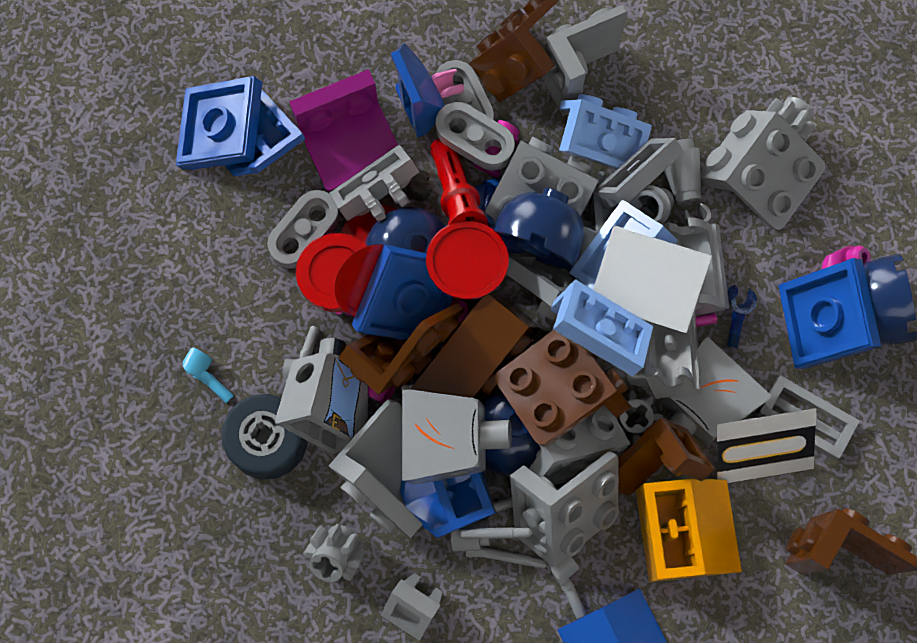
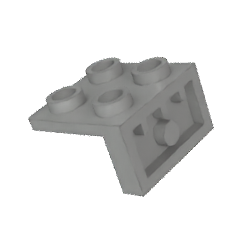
(577, 46)
(580, 447)
(567, 516)

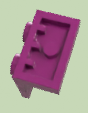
(343, 128)

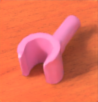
(445, 84)

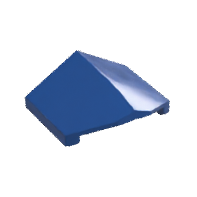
(416, 90)
(274, 138)
(449, 503)
(617, 622)

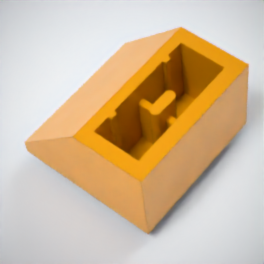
(687, 529)

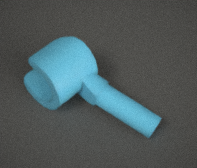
(197, 364)

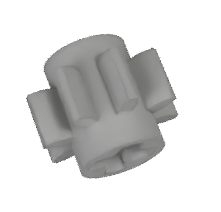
(796, 114)
(646, 412)
(334, 553)

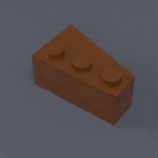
(478, 349)

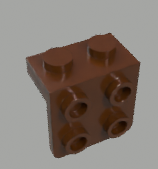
(514, 56)
(391, 361)
(559, 386)
(824, 534)

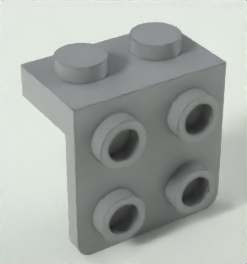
(764, 166)
(535, 169)
(374, 469)

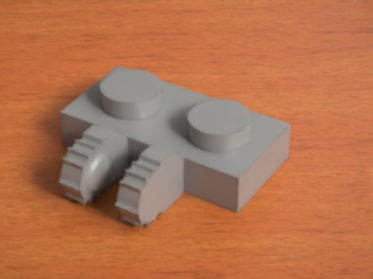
(371, 184)

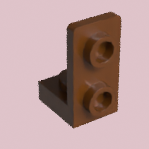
(660, 445)

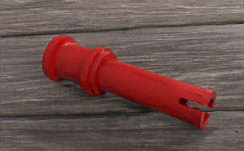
(459, 198)

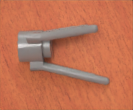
(480, 534)

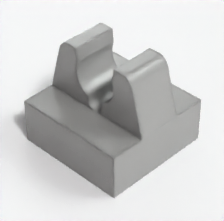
(411, 608)

